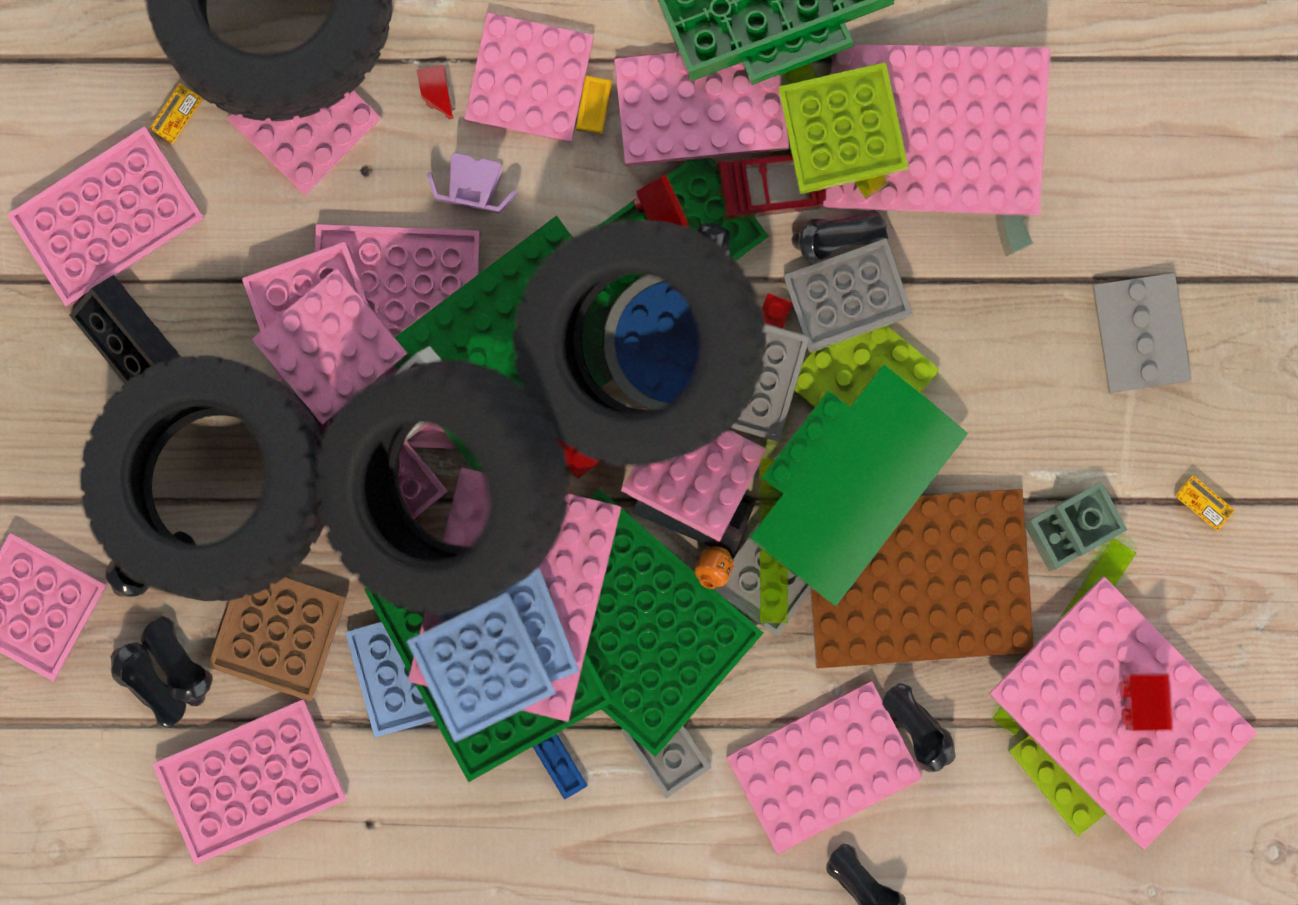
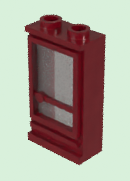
(763, 188)

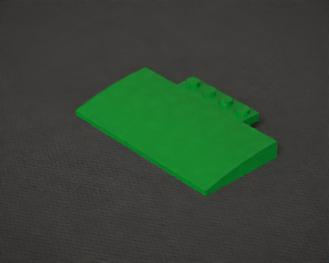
(760, 34)
(852, 480)

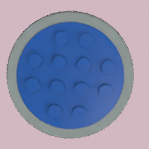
(651, 343)

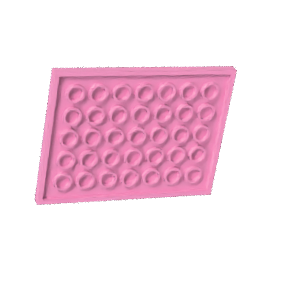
(966, 126)
(406, 277)
(571, 572)
(1072, 707)

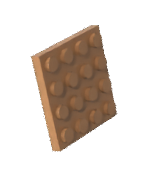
(279, 637)

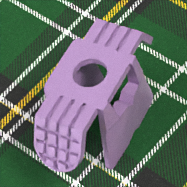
(472, 184)

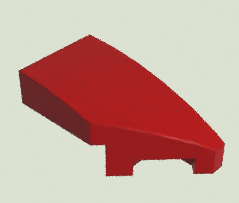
(435, 89)

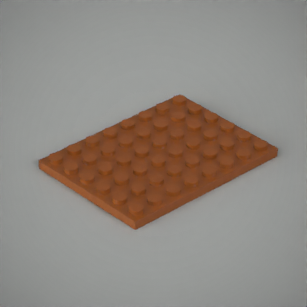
(937, 588)

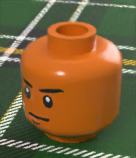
(714, 567)

